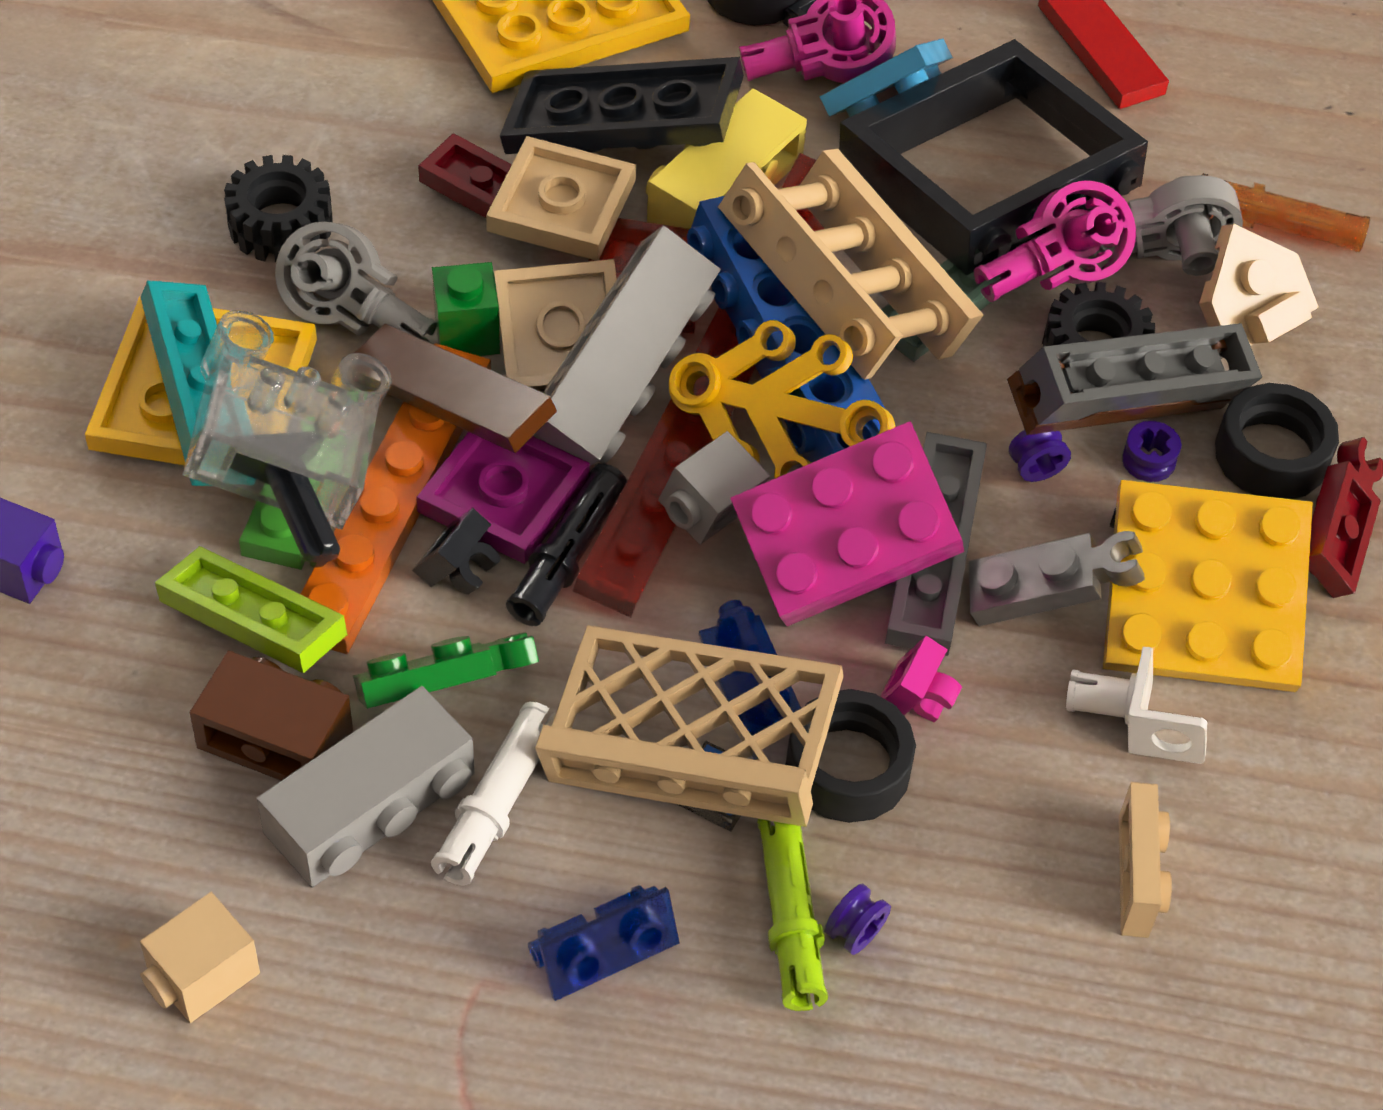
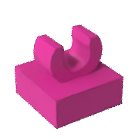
(918, 683)

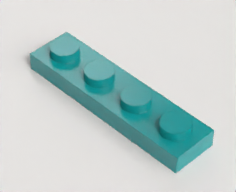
(180, 330)

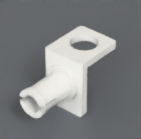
(1130, 700)

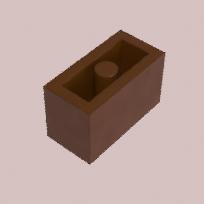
(268, 716)

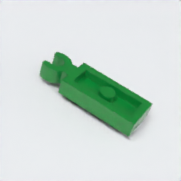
(451, 664)

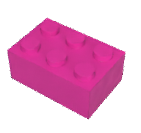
(848, 524)

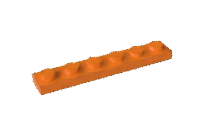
(384, 513)

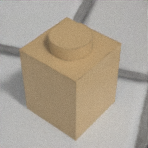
(198, 958)

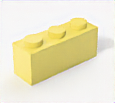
(757, 133)

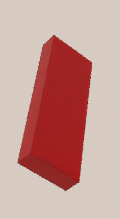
(1107, 50)

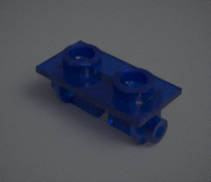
(744, 630)
(619, 937)

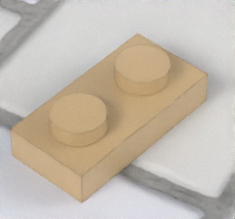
(1142, 837)

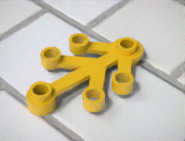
(770, 397)

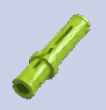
(794, 930)

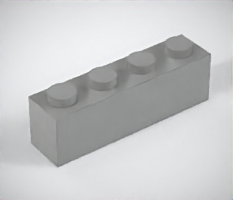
(625, 345)

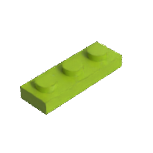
(251, 609)

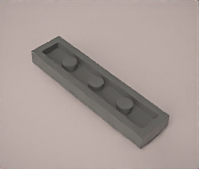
(930, 598)

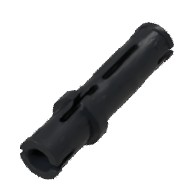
(536, 591)

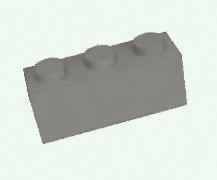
(367, 787)

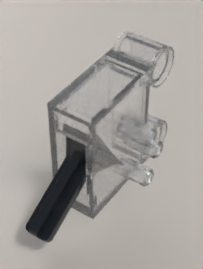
(286, 431)

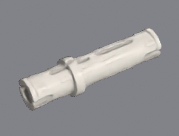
(484, 813)

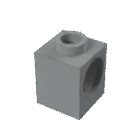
(703, 484)

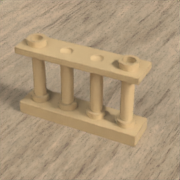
(874, 240)

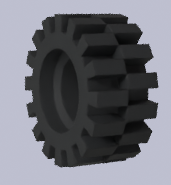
(269, 186)
(1095, 312)

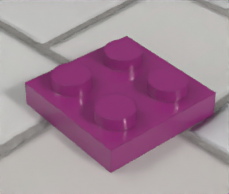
(513, 491)

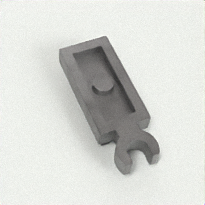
(1050, 576)

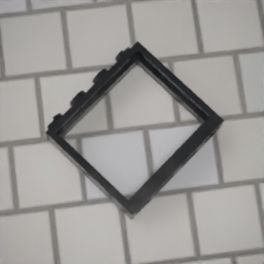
(1011, 71)

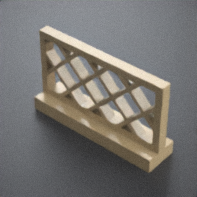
(680, 774)

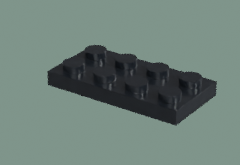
(625, 105)

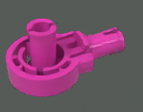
(827, 42)
(1067, 241)

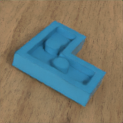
(901, 71)

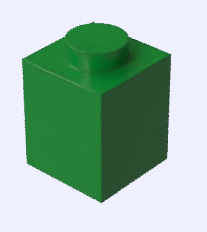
(467, 308)

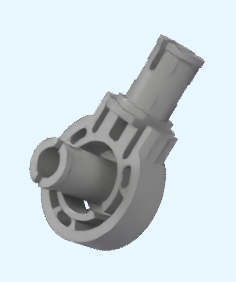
(1177, 223)
(343, 280)

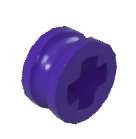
(1039, 455)
(1152, 466)
(857, 919)

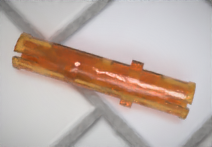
(1300, 217)

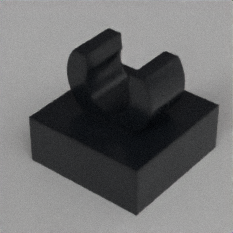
(453, 551)

